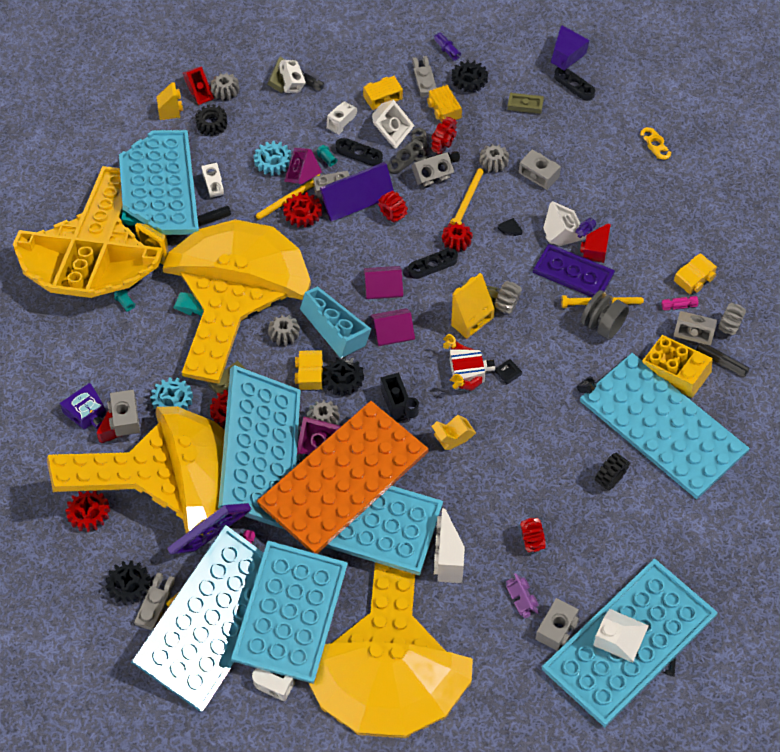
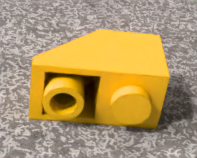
(168, 102)

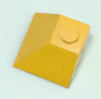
(152, 238)

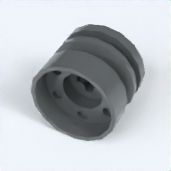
(604, 314)

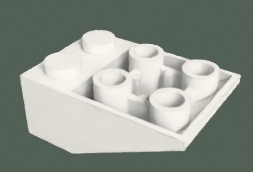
(448, 552)

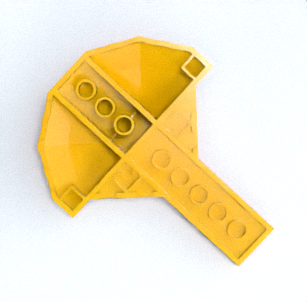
(89, 252)
(233, 273)
(173, 464)
(387, 668)

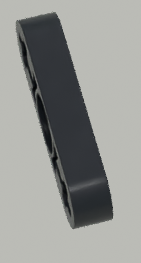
(577, 90)
(354, 146)
(437, 257)

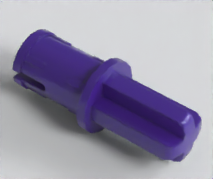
(447, 46)
(586, 227)

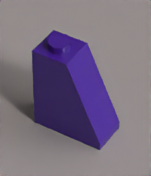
(568, 48)

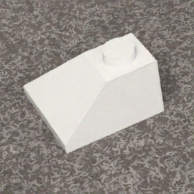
(392, 122)
(561, 225)
(620, 635)

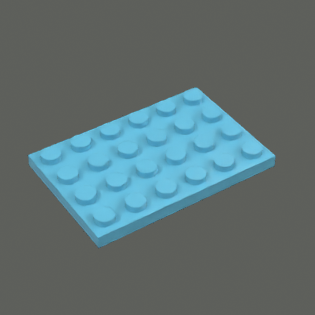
(392, 530)
(289, 612)

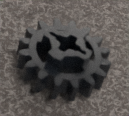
(468, 74)
(343, 376)
(133, 588)

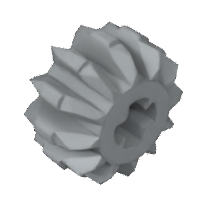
(224, 86)
(494, 158)
(508, 297)
(732, 318)
(283, 330)
(324, 412)

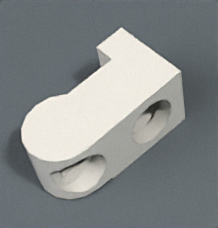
(292, 76)
(340, 117)
(213, 180)
(272, 684)

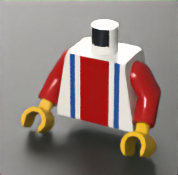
(466, 365)

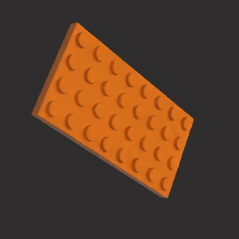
(342, 477)

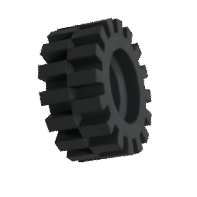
(214, 127)
(612, 471)

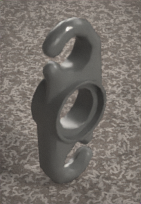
(423, 138)
(406, 150)

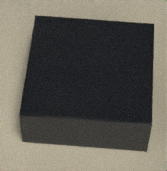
(508, 371)

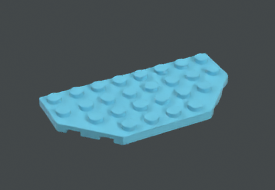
(159, 182)

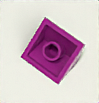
(302, 166)
(383, 282)
(393, 327)
(313, 434)

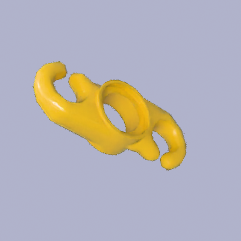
(655, 137)

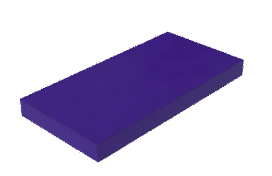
(356, 191)
(573, 271)
(194, 540)

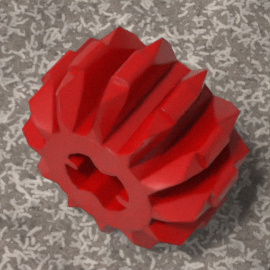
(393, 206)
(457, 236)
(533, 534)

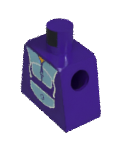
(84, 407)

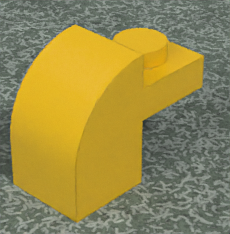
(453, 433)

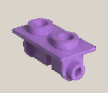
(519, 588)

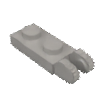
(424, 76)
(154, 603)

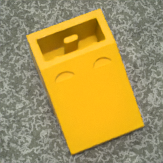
(471, 306)
(679, 365)

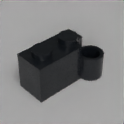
(397, 397)

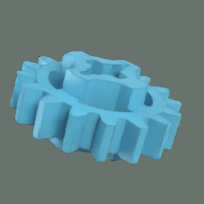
(272, 158)
(172, 394)

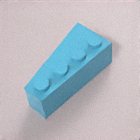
(334, 322)

